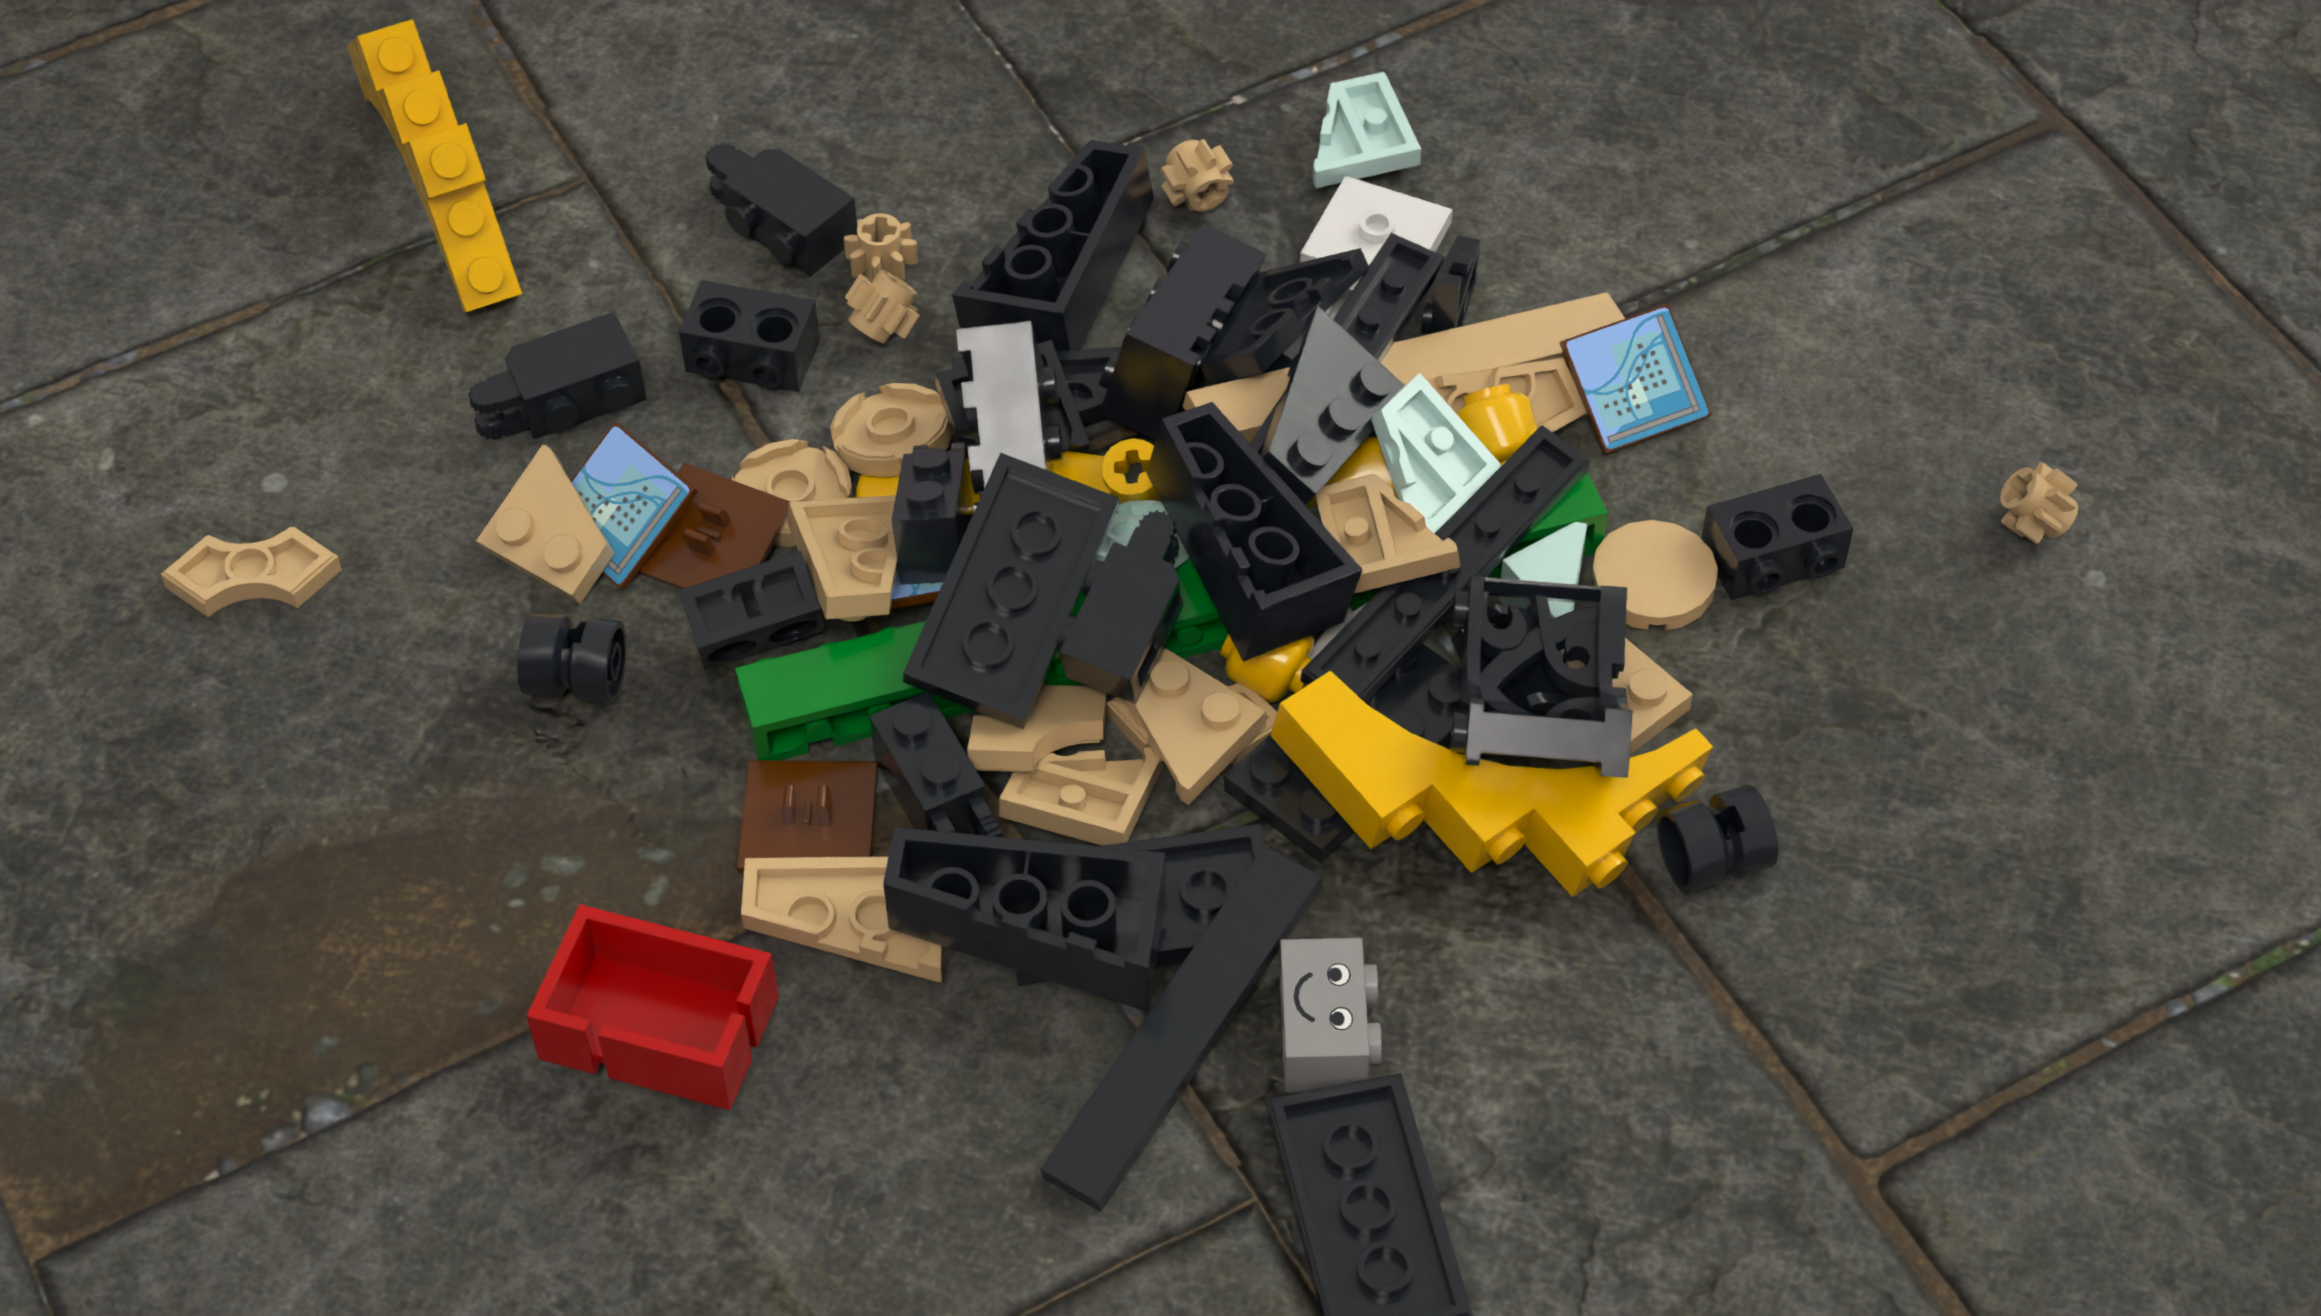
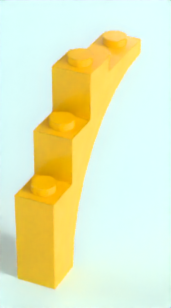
(439, 159)
(1394, 780)

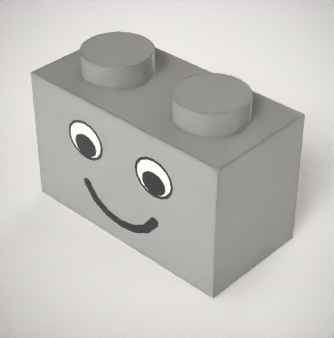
(1326, 1013)

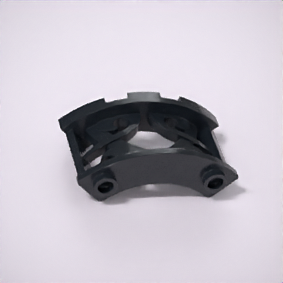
(1580, 729)

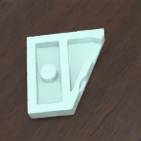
(1363, 132)
(1431, 452)

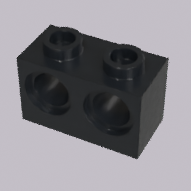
(749, 336)
(1777, 537)
(752, 610)

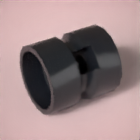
(566, 656)
(1707, 841)

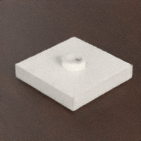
(1365, 217)

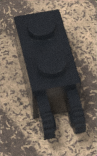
(782, 205)
(560, 381)
(931, 511)
(1126, 612)
(930, 769)

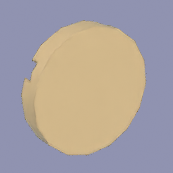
(879, 429)
(795, 474)
(1665, 570)

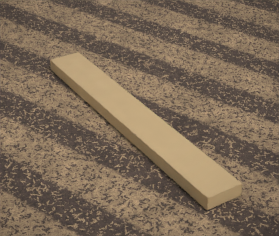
(1469, 348)

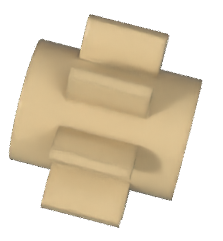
(1197, 175)
(880, 245)
(882, 306)
(2039, 502)

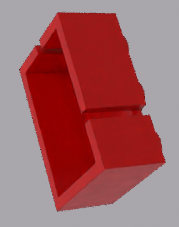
(654, 1006)

